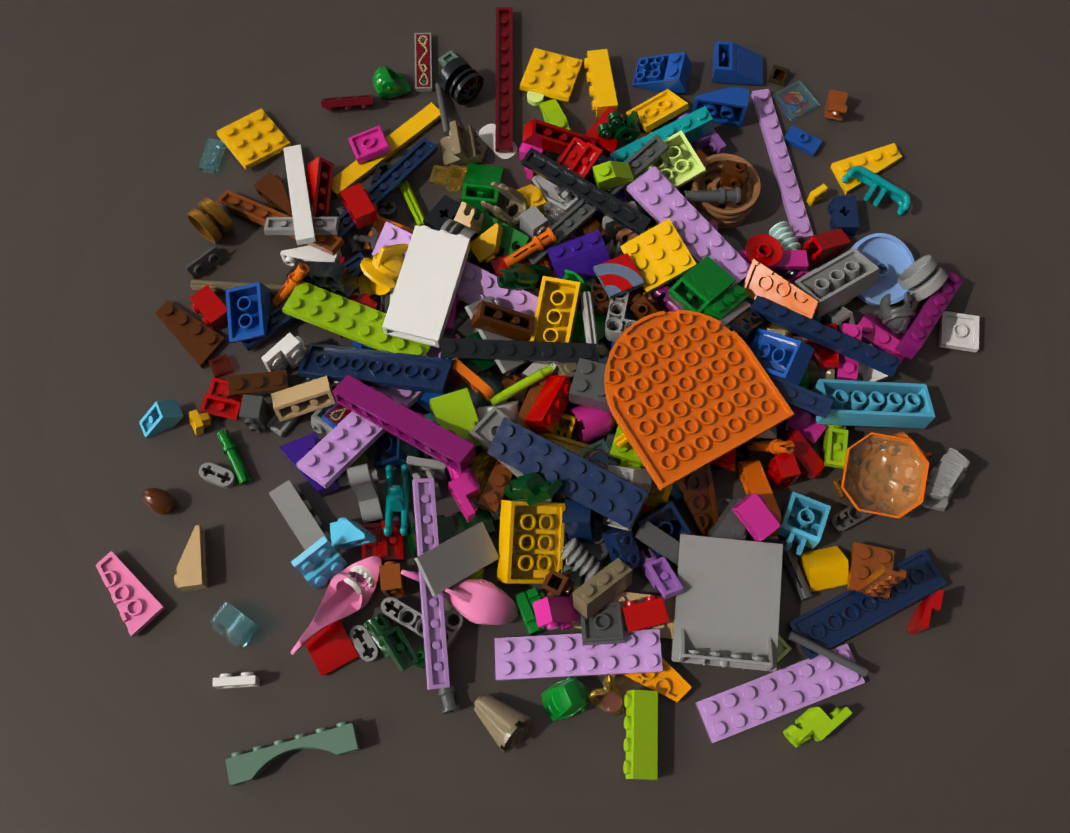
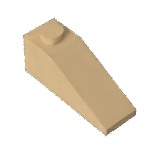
(192, 565)

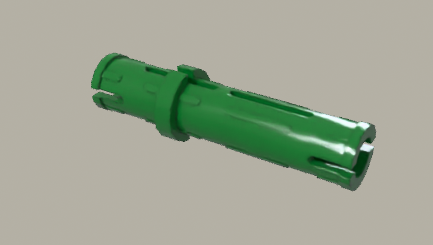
(230, 450)

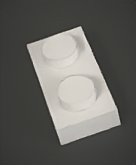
(227, 680)

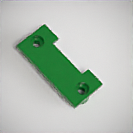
(510, 236)

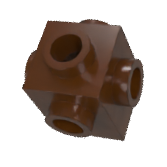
(734, 174)
(643, 305)
(513, 378)
(552, 582)

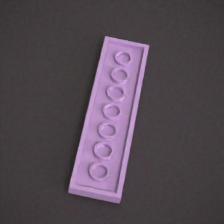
(701, 239)
(566, 656)
(776, 694)

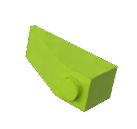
(553, 113)

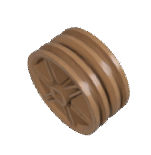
(730, 213)

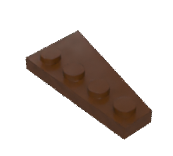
(192, 334)
(700, 499)

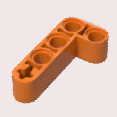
(755, 481)

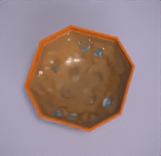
(885, 475)

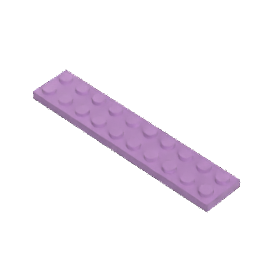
(475, 281)
(350, 439)

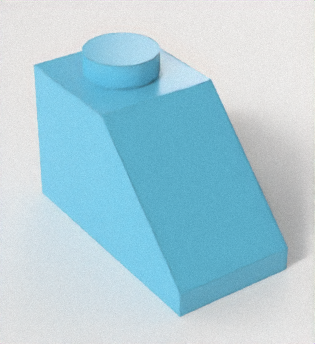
(160, 417)
(349, 534)

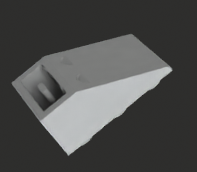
(635, 475)

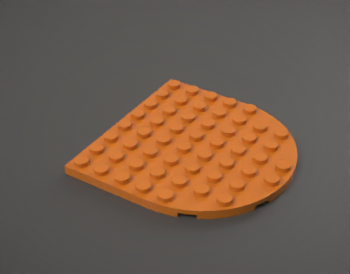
(687, 392)

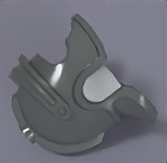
(897, 318)

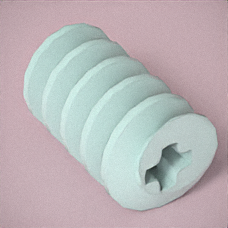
(785, 236)

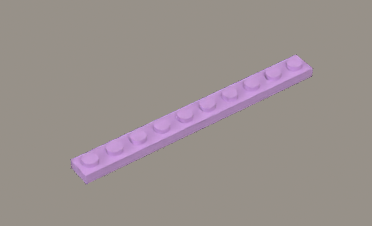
(782, 165)
(432, 606)

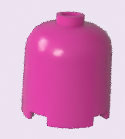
(592, 423)

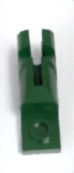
(522, 276)
(532, 488)
(391, 642)

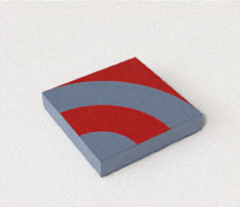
(618, 276)

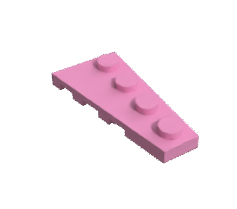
(131, 597)

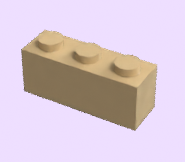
(303, 398)

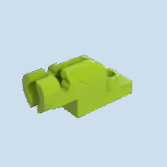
(835, 445)
(816, 724)

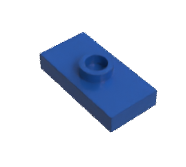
(802, 140)

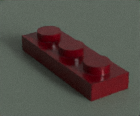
(347, 102)

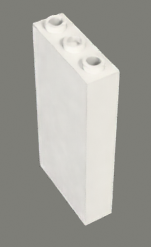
(427, 286)

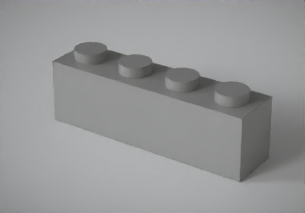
(298, 514)

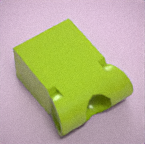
(455, 413)

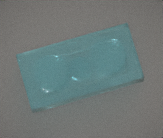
(211, 156)

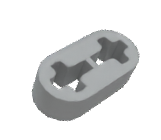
(219, 471)
(360, 646)

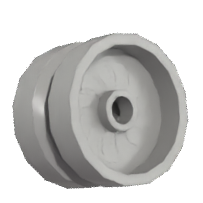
(922, 278)

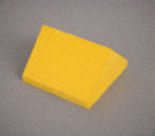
(825, 568)

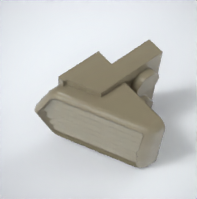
(462, 146)

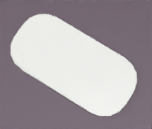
(487, 134)

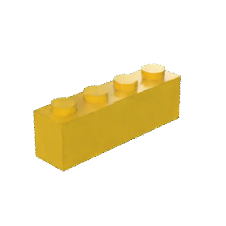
(601, 81)

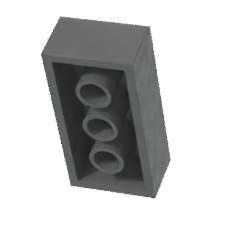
(588, 385)

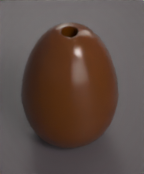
(159, 500)

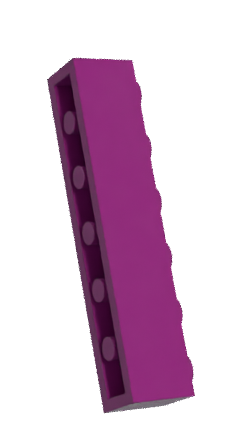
(928, 316)

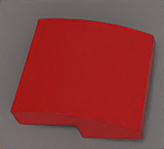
(580, 157)
(218, 401)
(385, 547)
(922, 614)
(331, 648)

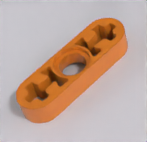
(472, 380)

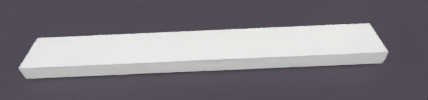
(299, 195)

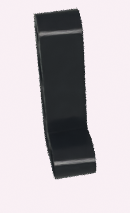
(329, 275)

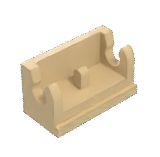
(466, 214)

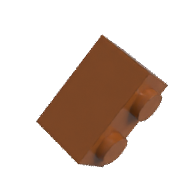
(391, 580)

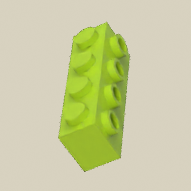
(641, 735)

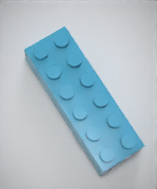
(876, 403)

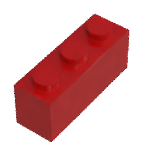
(549, 405)

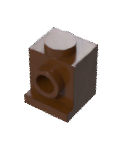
(600, 299)

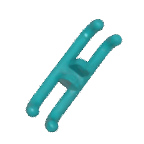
(881, 185)
(397, 500)

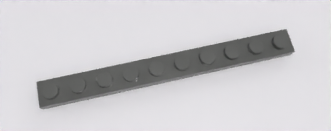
(583, 212)

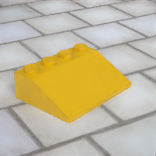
(529, 541)

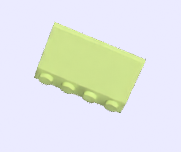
(679, 163)

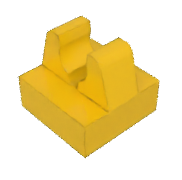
(199, 421)

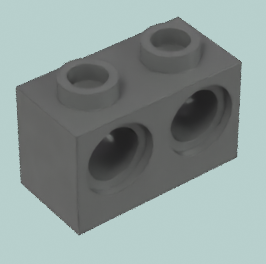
(254, 413)

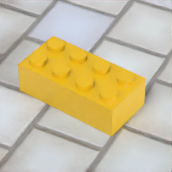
(556, 310)

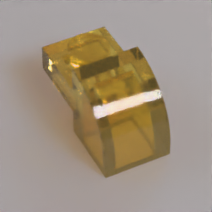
(450, 177)

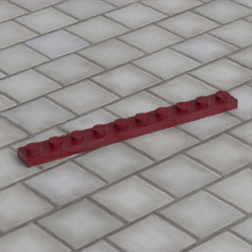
(504, 79)

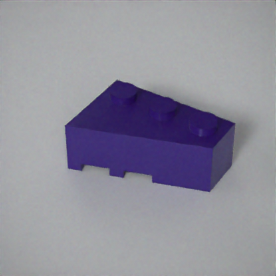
(297, 450)

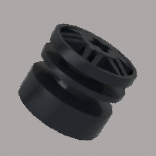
(460, 81)

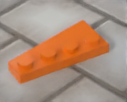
(775, 288)

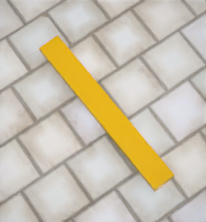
(396, 141)

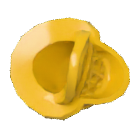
(384, 268)

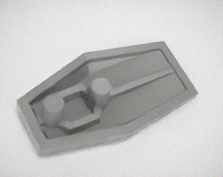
(555, 194)

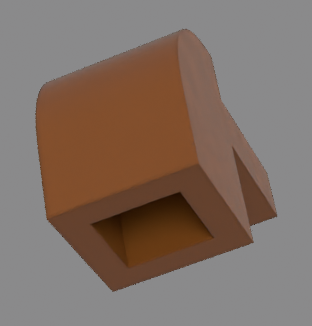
(835, 105)

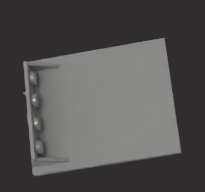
(727, 603)

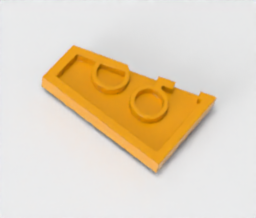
(667, 683)

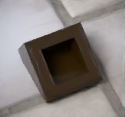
(778, 75)

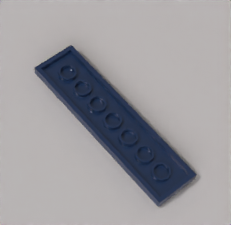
(377, 368)
(580, 477)
(856, 611)

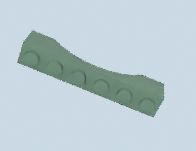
(248, 766)

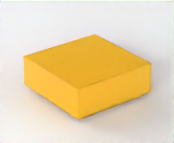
(817, 194)

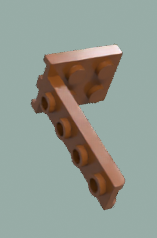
(873, 571)

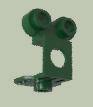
(618, 127)

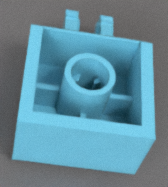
(803, 521)

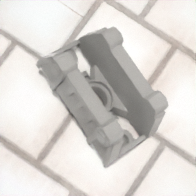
(944, 480)

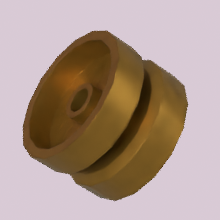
(210, 220)

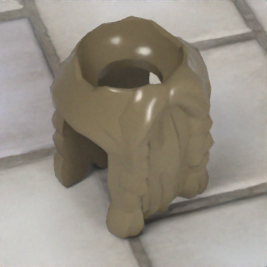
(511, 200)

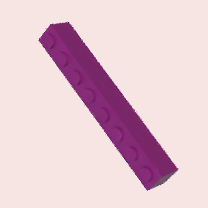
(405, 423)

